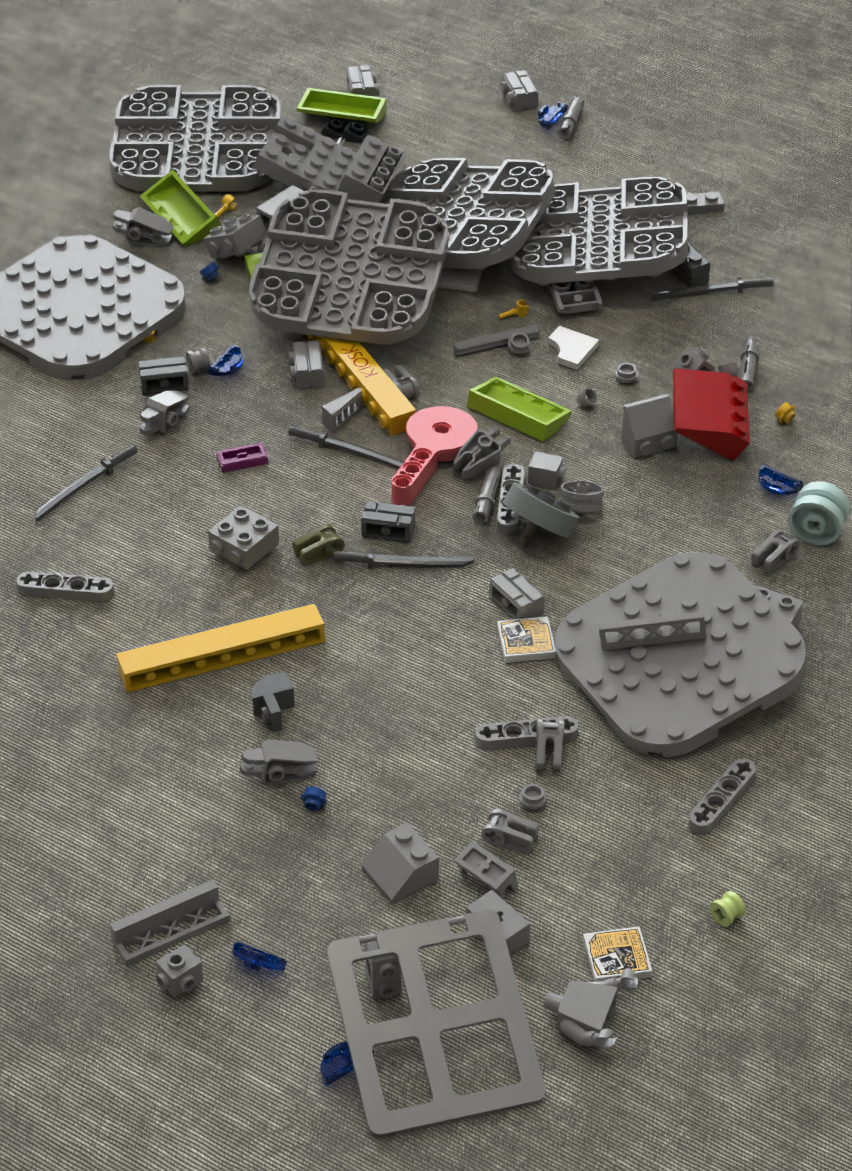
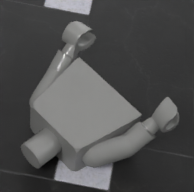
(588, 1008)

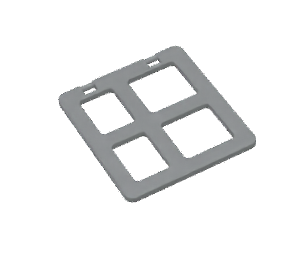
(427, 1024)

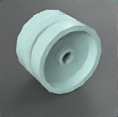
(819, 513)

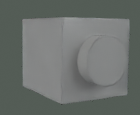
(546, 470)

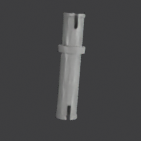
(570, 121)
(749, 359)
(485, 501)

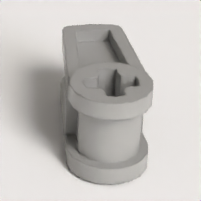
(404, 381)
(775, 551)
(552, 734)
(511, 831)

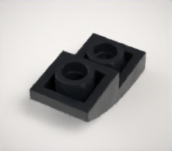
(351, 133)

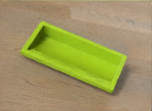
(343, 105)
(181, 208)
(518, 408)

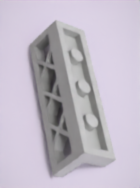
(652, 630)
(164, 918)

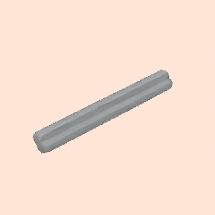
(492, 340)

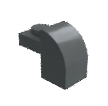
(271, 696)

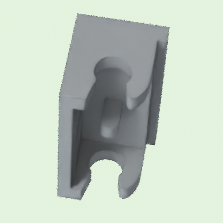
(487, 868)

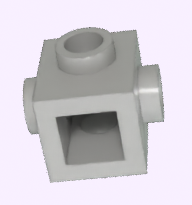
(694, 360)
(179, 971)

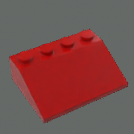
(712, 410)

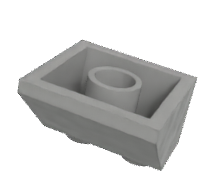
(649, 426)
(401, 863)

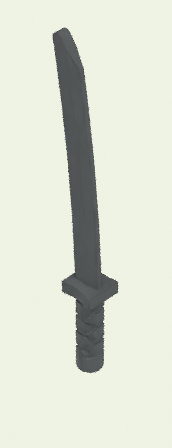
(740, 284)
(324, 439)
(106, 466)
(400, 560)

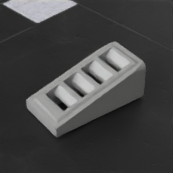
(337, 411)

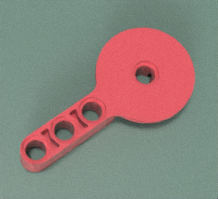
(434, 437)

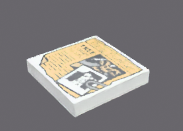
(526, 639)
(617, 950)

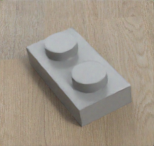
(704, 202)

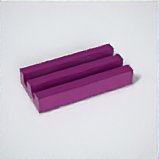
(242, 457)

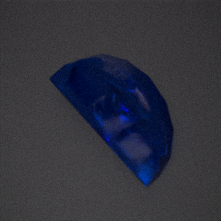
(550, 115)
(228, 362)
(778, 482)
(257, 958)
(336, 1063)

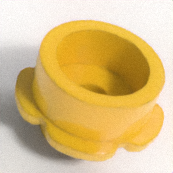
(785, 413)

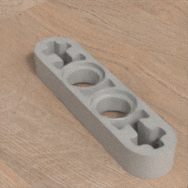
(503, 513)
(65, 584)
(523, 727)
(718, 794)

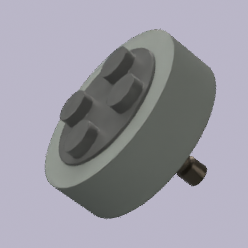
(540, 511)

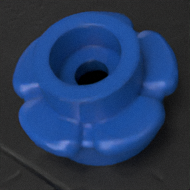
(210, 271)
(314, 798)

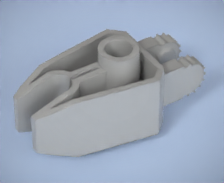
(143, 227)
(163, 412)
(480, 453)
(279, 761)

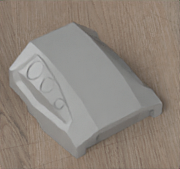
(575, 296)

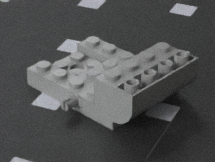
(316, 162)

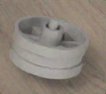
(582, 495)

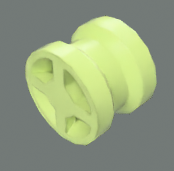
(727, 908)

